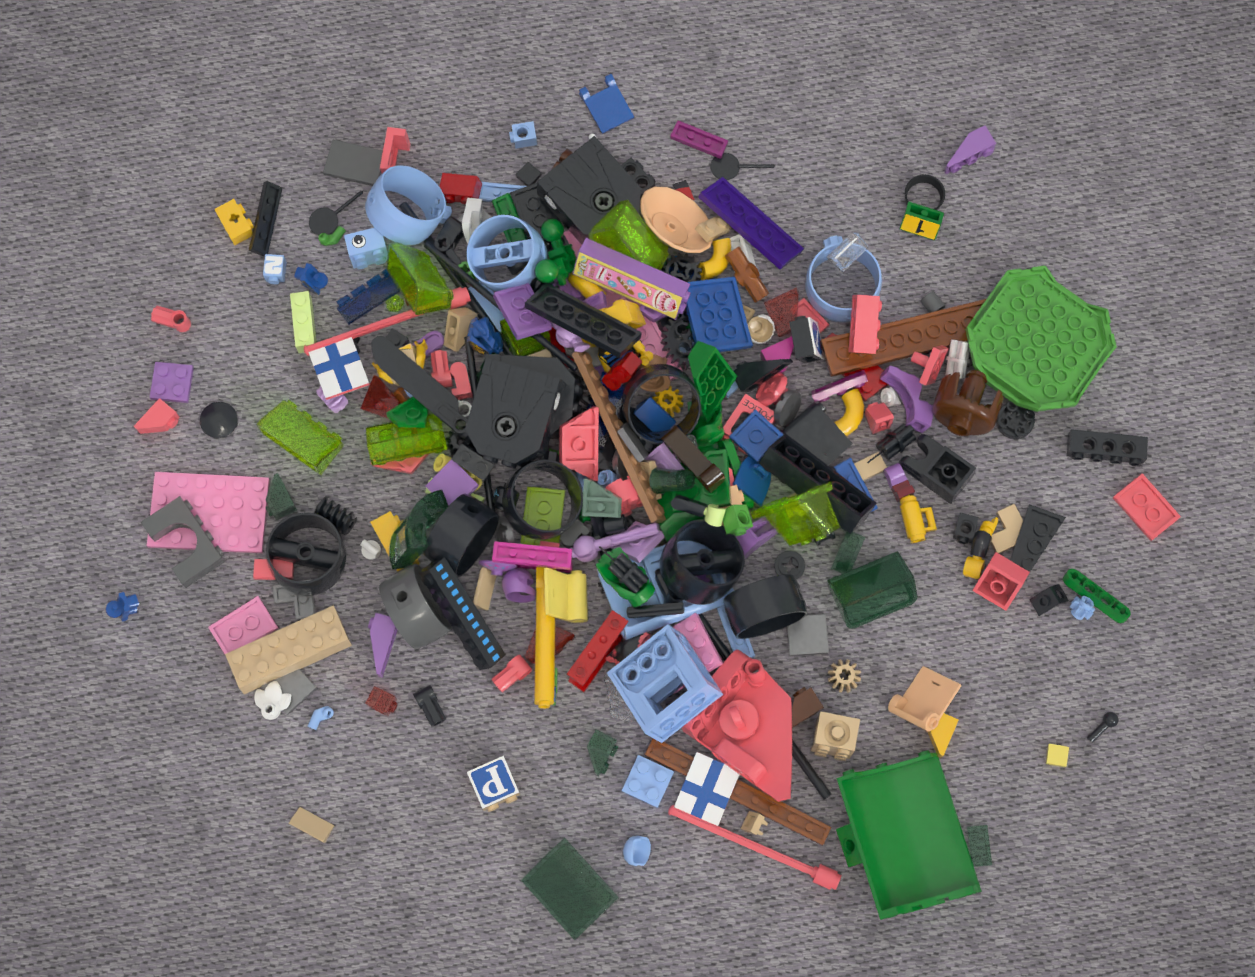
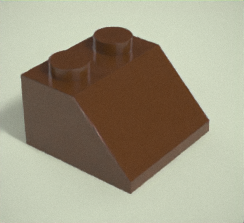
(804, 705)

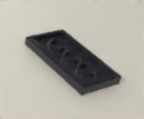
(533, 211)

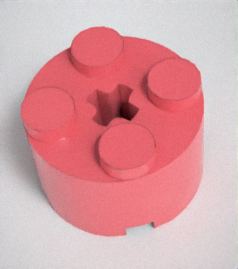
(625, 490)

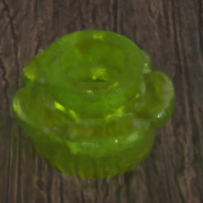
(398, 306)

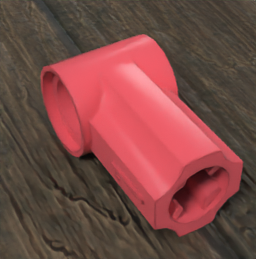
(170, 318)
(441, 368)
(515, 670)

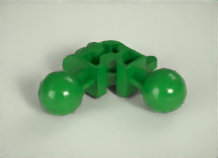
(561, 258)

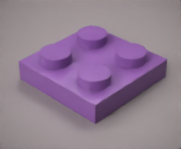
(171, 382)

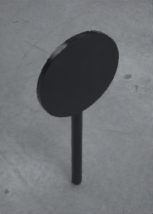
(729, 166)
(326, 220)

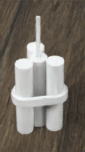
(958, 358)

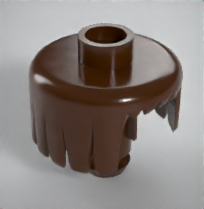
(963, 412)

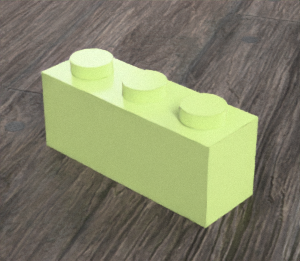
(303, 320)

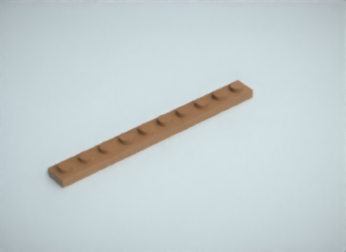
(607, 411)

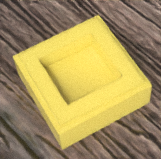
(1057, 755)

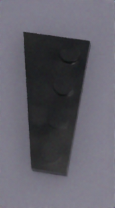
(1034, 536)

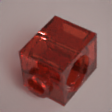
(382, 701)

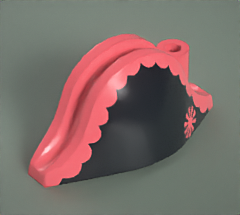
(626, 648)

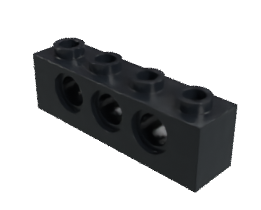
(1136, 445)

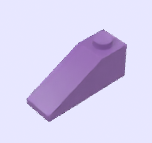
(382, 638)

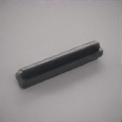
(655, 610)

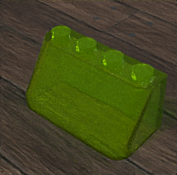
(630, 235)
(418, 279)
(301, 436)

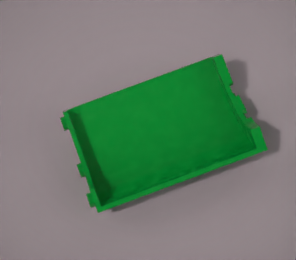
(908, 835)

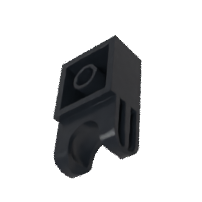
(935, 467)

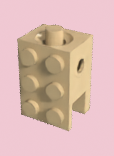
(835, 736)

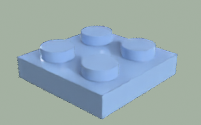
(647, 781)

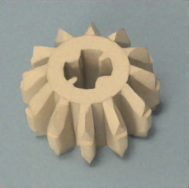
(851, 679)

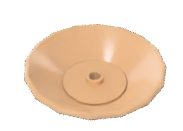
(674, 219)

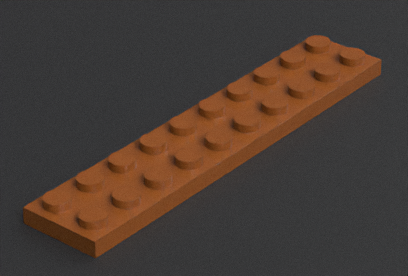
(902, 338)

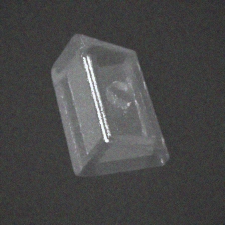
(847, 251)

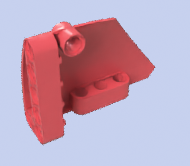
(767, 754)

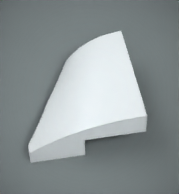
(472, 217)

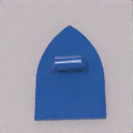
(753, 480)

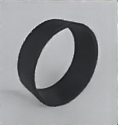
(930, 180)

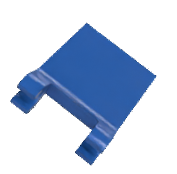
(607, 106)

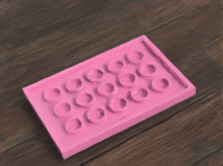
(226, 504)

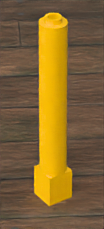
(544, 647)

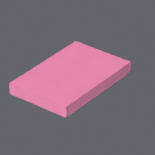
(243, 626)

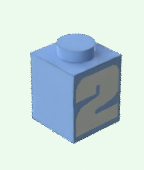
(274, 268)

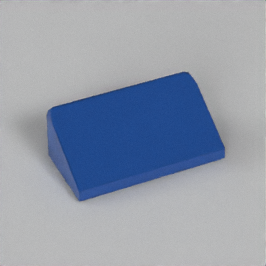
(654, 415)

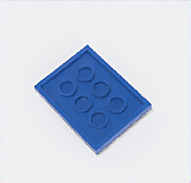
(718, 314)

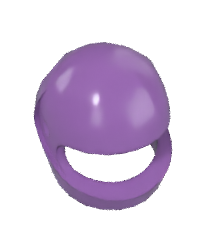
(518, 581)

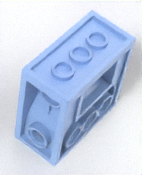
(656, 676)

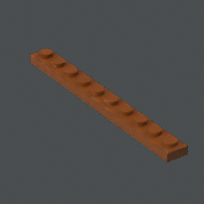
(746, 795)

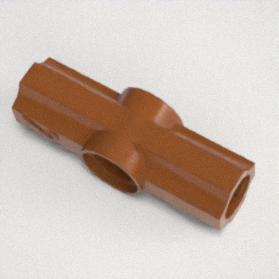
(747, 274)

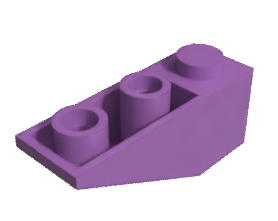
(975, 145)

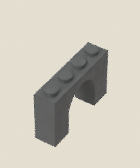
(179, 515)

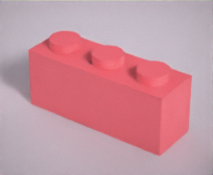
(864, 324)

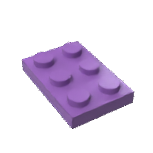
(520, 320)

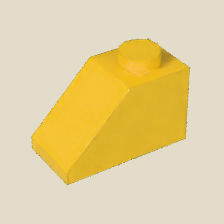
(942, 733)

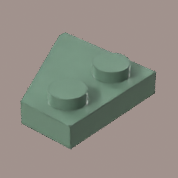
(600, 501)

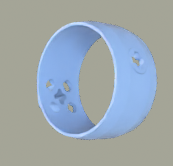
(419, 189)
(824, 309)

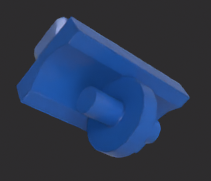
(311, 278)
(124, 605)

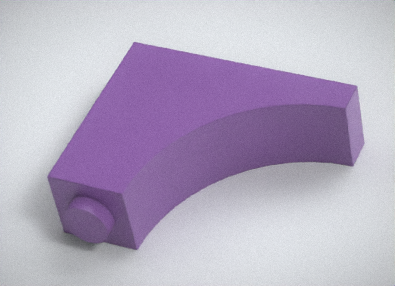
(756, 536)

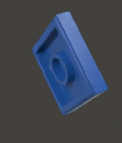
(755, 435)

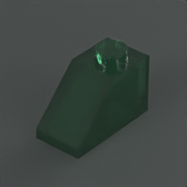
(278, 499)
(848, 552)

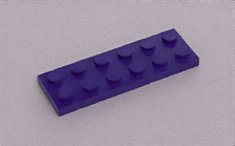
(751, 223)

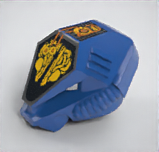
(483, 337)

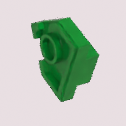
(409, 414)

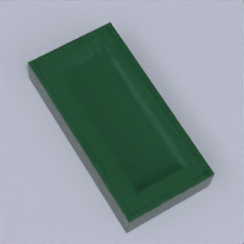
(979, 845)

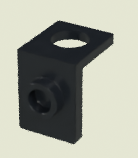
(1048, 599)

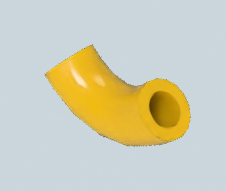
(718, 261)
(585, 287)
(853, 412)

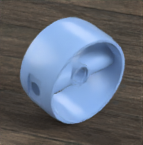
(484, 256)

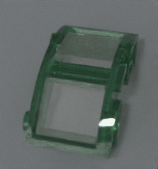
(410, 535)

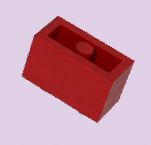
(460, 187)

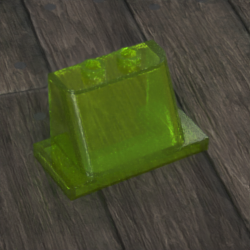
(801, 516)

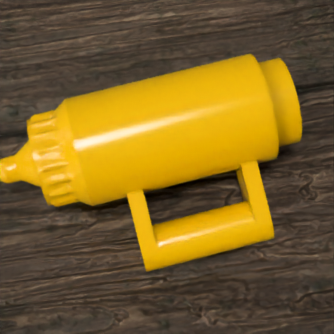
(913, 519)

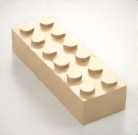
(288, 649)

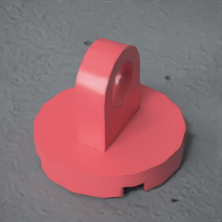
(771, 390)
(739, 720)

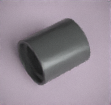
(932, 302)

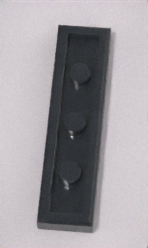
(265, 218)

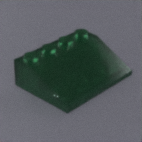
(570, 889)

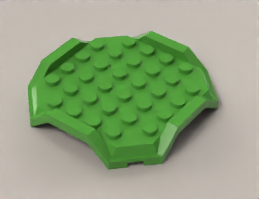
(1039, 340)

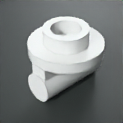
(889, 397)
(370, 549)

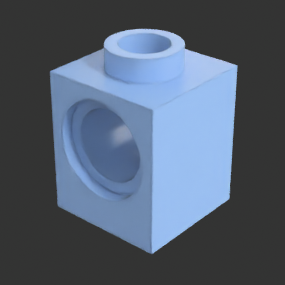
(526, 128)

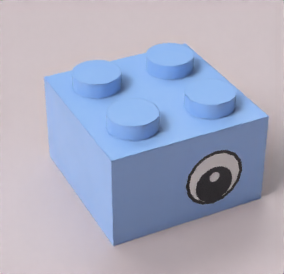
(366, 248)

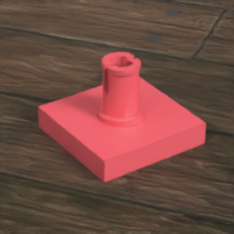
(932, 364)

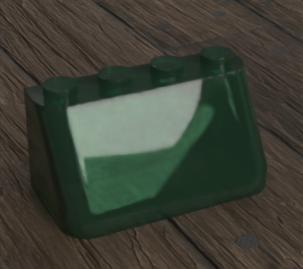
(873, 590)

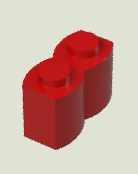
(622, 371)

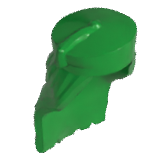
(708, 433)
(623, 591)

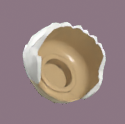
(761, 329)

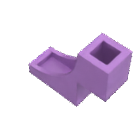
(918, 412)

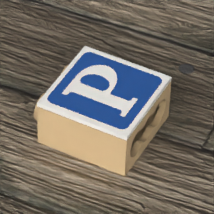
(493, 784)

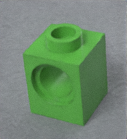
(737, 520)

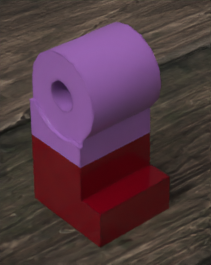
(898, 482)

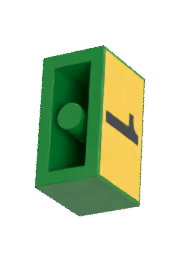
(921, 220)

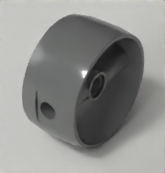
(413, 608)

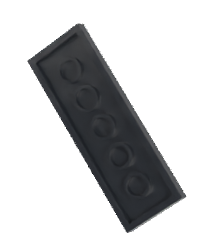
(583, 320)

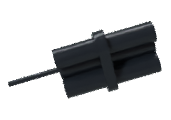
(895, 441)
(626, 572)

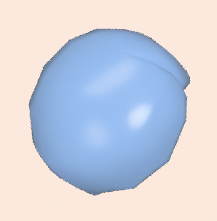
(637, 850)

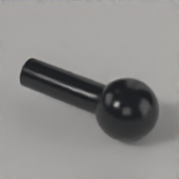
(1110, 720)

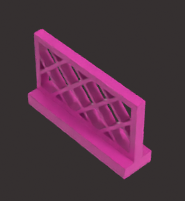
(533, 556)

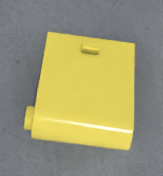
(566, 595)

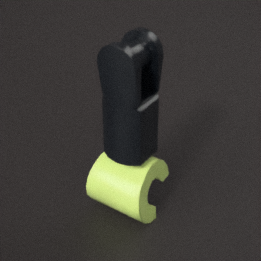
(713, 514)

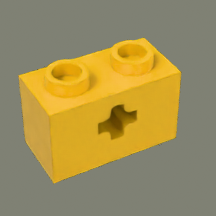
(237, 231)

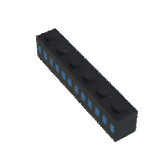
(462, 614)

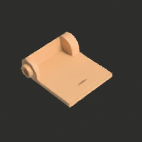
(924, 701)

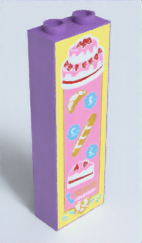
(631, 279)

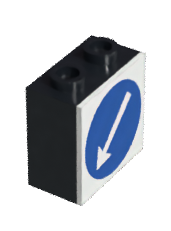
(806, 339)

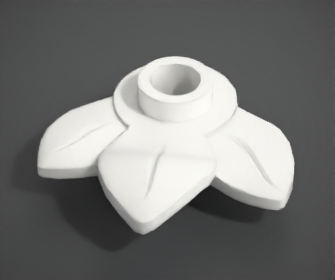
(272, 697)

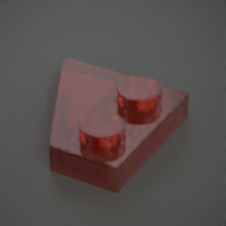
(783, 310)
(379, 398)

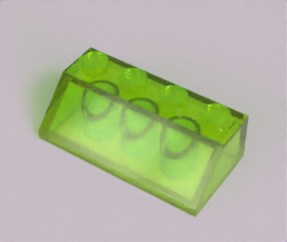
(396, 443)

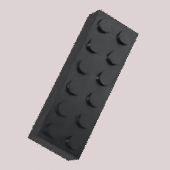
(804, 471)

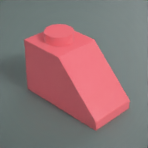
(878, 417)
(157, 419)

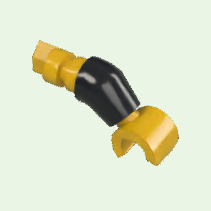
(979, 548)

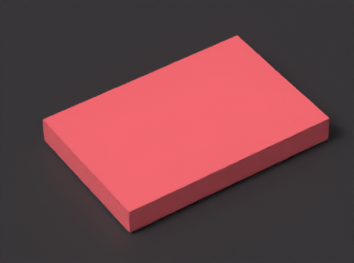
(1146, 507)

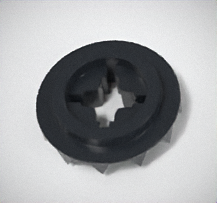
(784, 558)

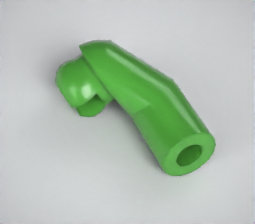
(332, 239)

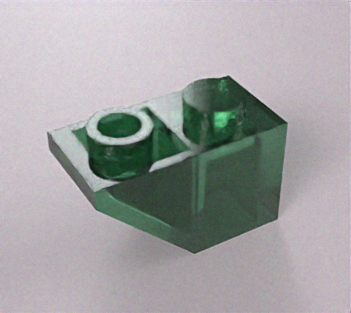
(600, 749)

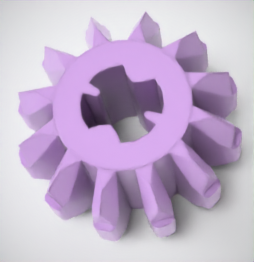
(335, 404)

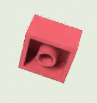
(1001, 581)

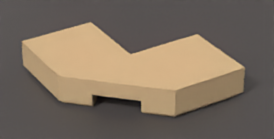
(1012, 524)

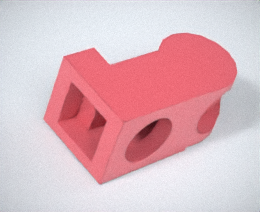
(460, 376)

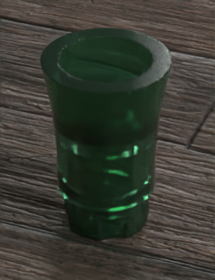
(670, 480)

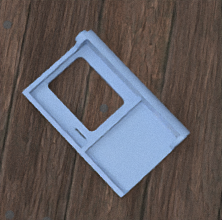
(646, 624)

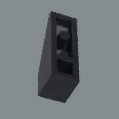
(753, 374)

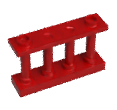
(594, 655)

